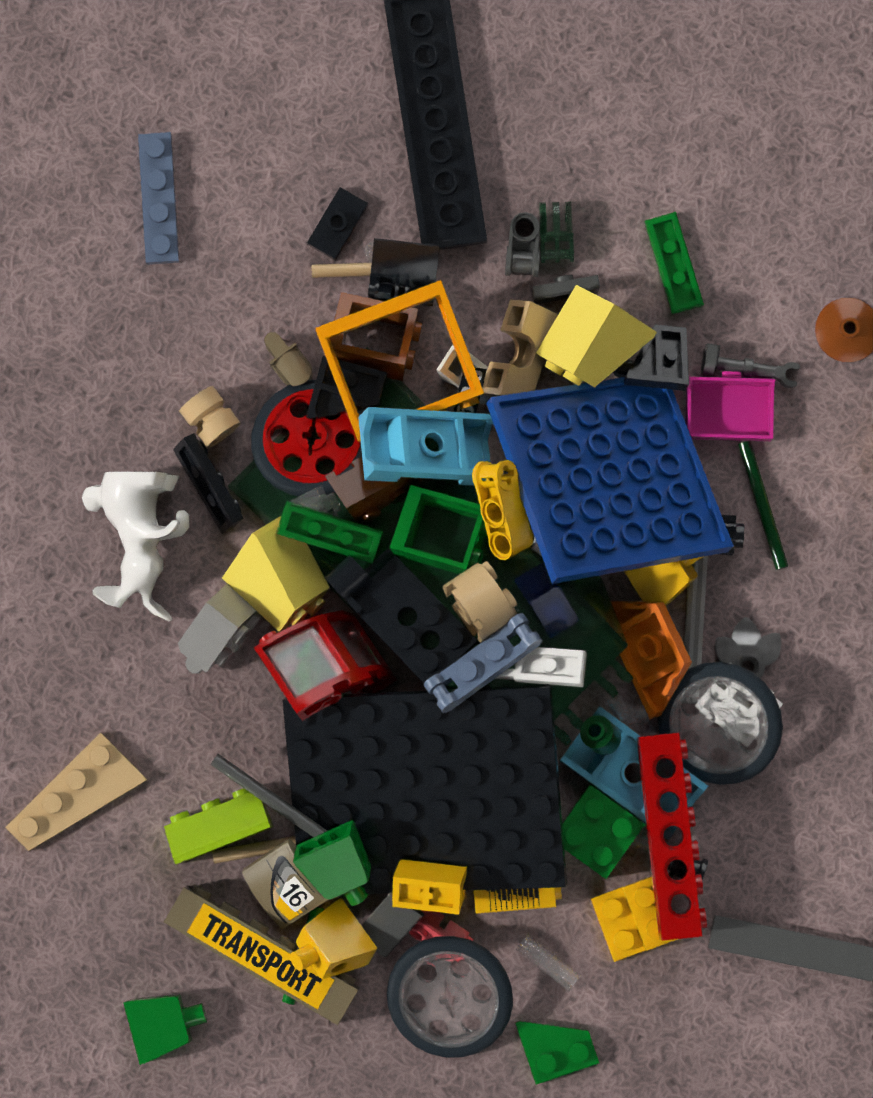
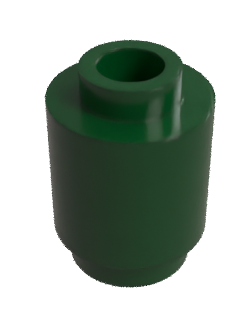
(600, 735)

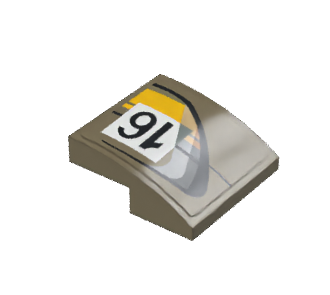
(281, 885)

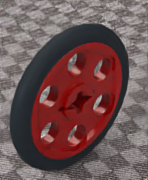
(272, 456)

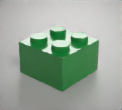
(599, 831)

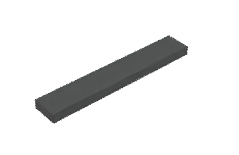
(791, 948)

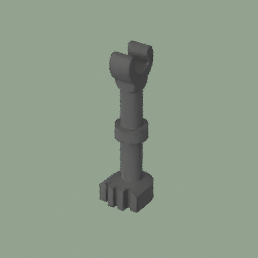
(747, 367)

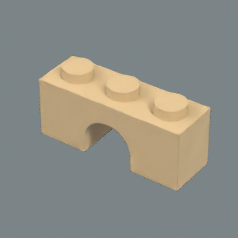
(528, 327)

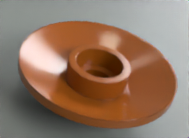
(831, 332)

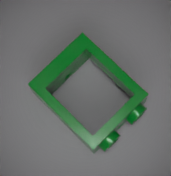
(410, 519)

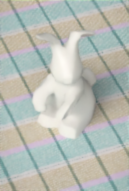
(131, 507)

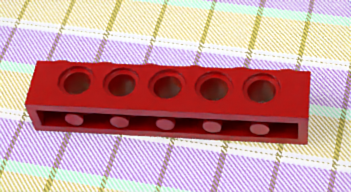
(693, 920)

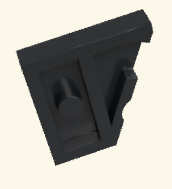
(662, 361)

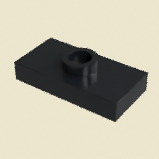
(337, 223)

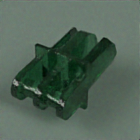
(556, 235)

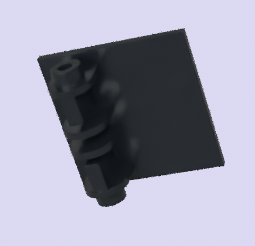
(401, 268)

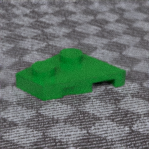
(555, 1049)

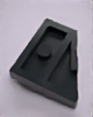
(363, 383)

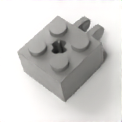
(217, 630)

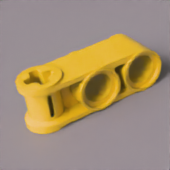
(502, 508)

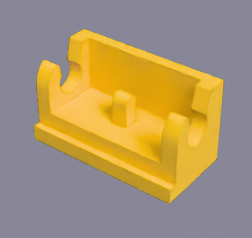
(429, 886)

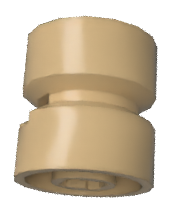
(210, 417)

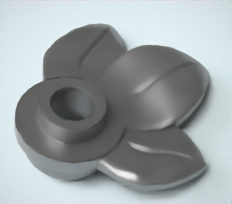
(749, 646)

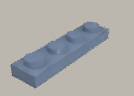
(158, 198)

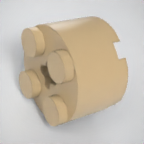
(481, 601)

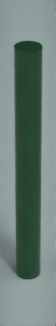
(763, 505)

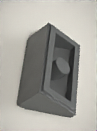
(390, 925)

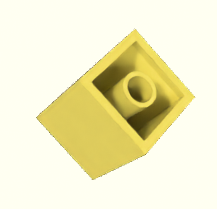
(591, 338)
(277, 577)

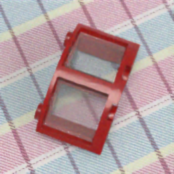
(323, 660)

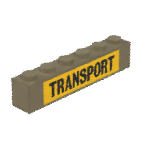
(258, 952)

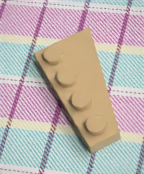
(81, 788)

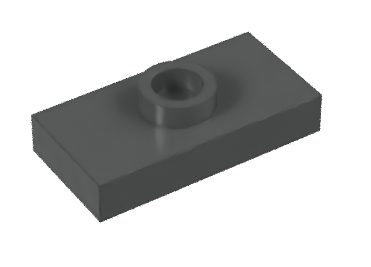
(563, 288)

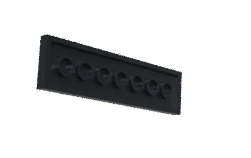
(435, 123)

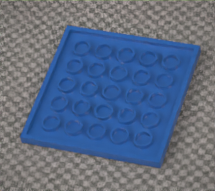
(608, 478)

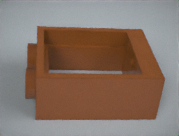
(392, 364)

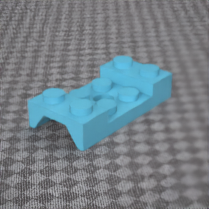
(396, 445)
(607, 772)

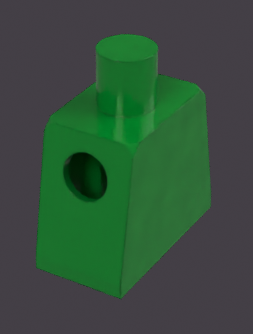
(335, 863)
(161, 1024)

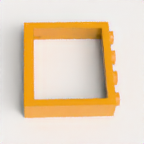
(390, 307)

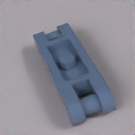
(483, 663)

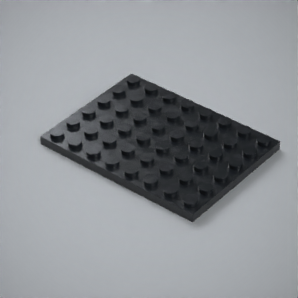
(436, 784)

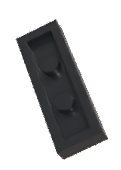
(208, 483)

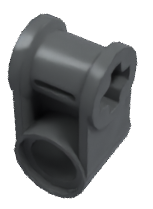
(523, 249)

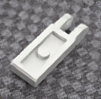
(549, 667)

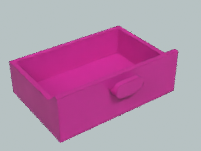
(730, 408)

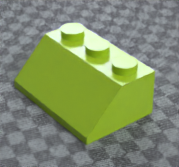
(216, 825)

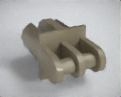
(288, 361)

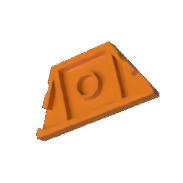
(653, 653)

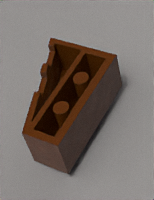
(368, 498)

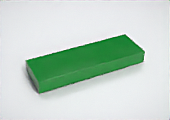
(673, 263)
(329, 531)

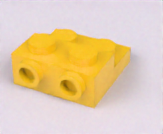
(629, 919)

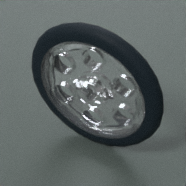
(742, 686)
(484, 970)

